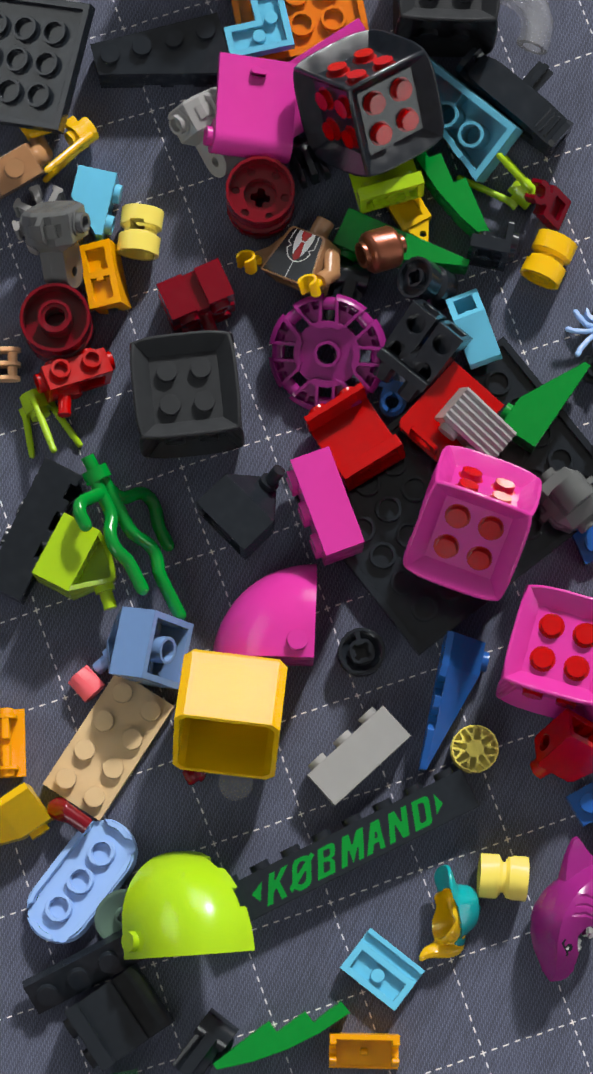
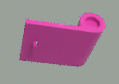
(252, 111)

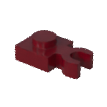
(550, 203)

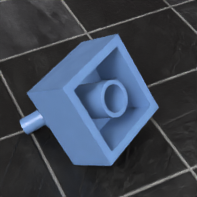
(146, 647)

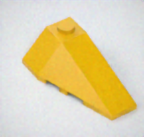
(22, 815)

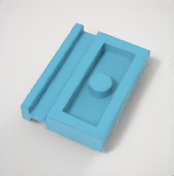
(382, 969)

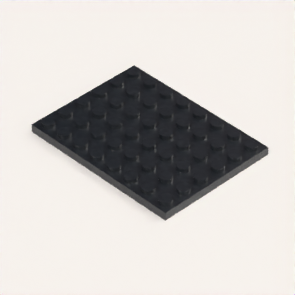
(392, 500)

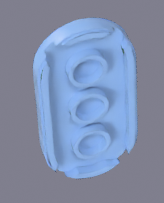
(79, 879)

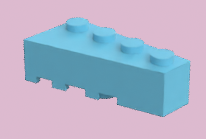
(473, 126)

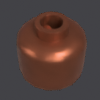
(380, 249)

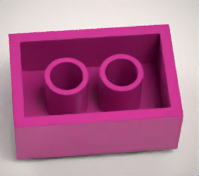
(324, 506)

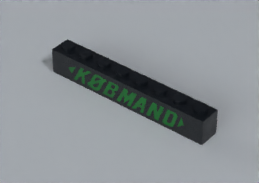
(355, 843)

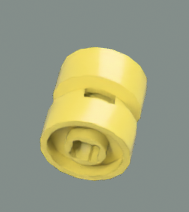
(140, 232)
(502, 877)

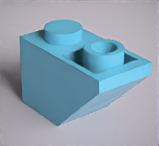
(98, 193)
(470, 316)

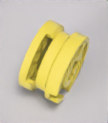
(474, 749)

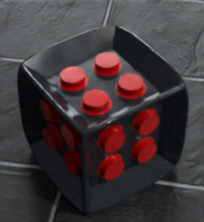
(369, 102)

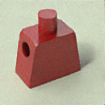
(564, 748)

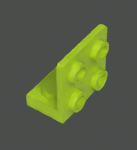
(389, 188)

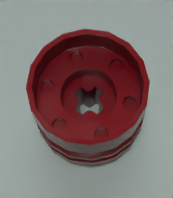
(257, 179)

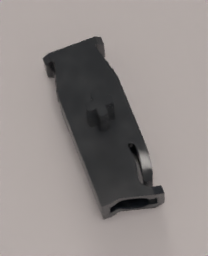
(517, 99)

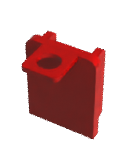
(419, 420)

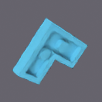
(263, 36)

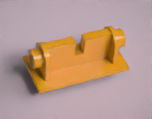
(12, 743)

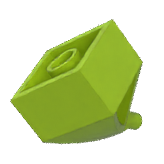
(77, 563)

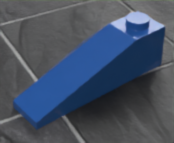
(456, 674)

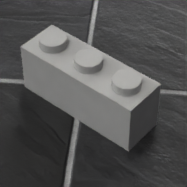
(357, 754)

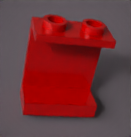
(355, 436)

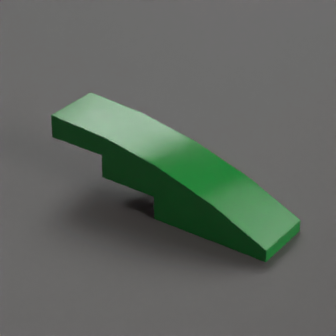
(453, 197)
(268, 1041)

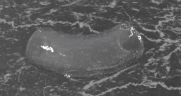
(535, 24)

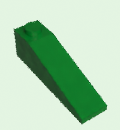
(357, 223)

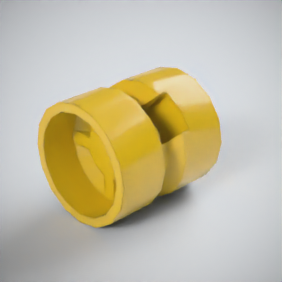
(550, 254)

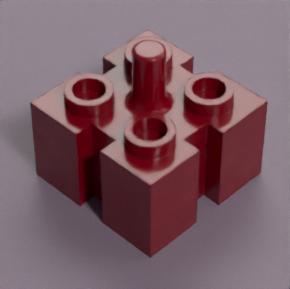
(197, 298)

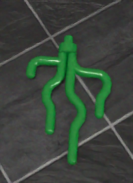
(112, 504)

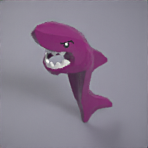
(564, 913)

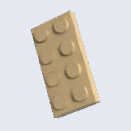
(108, 746)

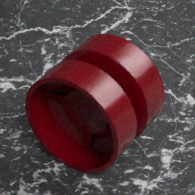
(56, 321)

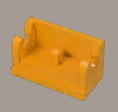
(104, 277)
(364, 1050)

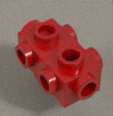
(69, 377)

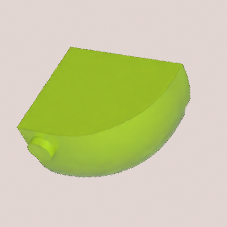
(183, 909)

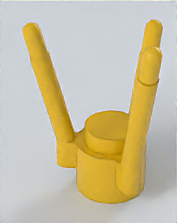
(79, 137)

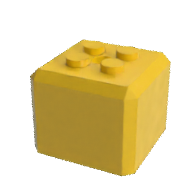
(229, 714)

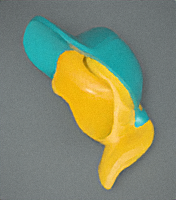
(454, 916)

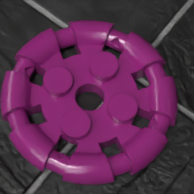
(322, 332)

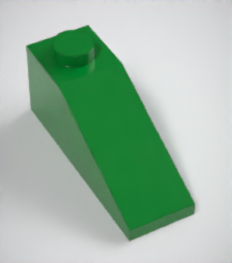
(539, 408)

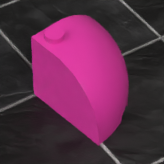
(274, 618)

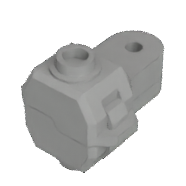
(189, 122)

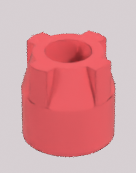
(86, 683)

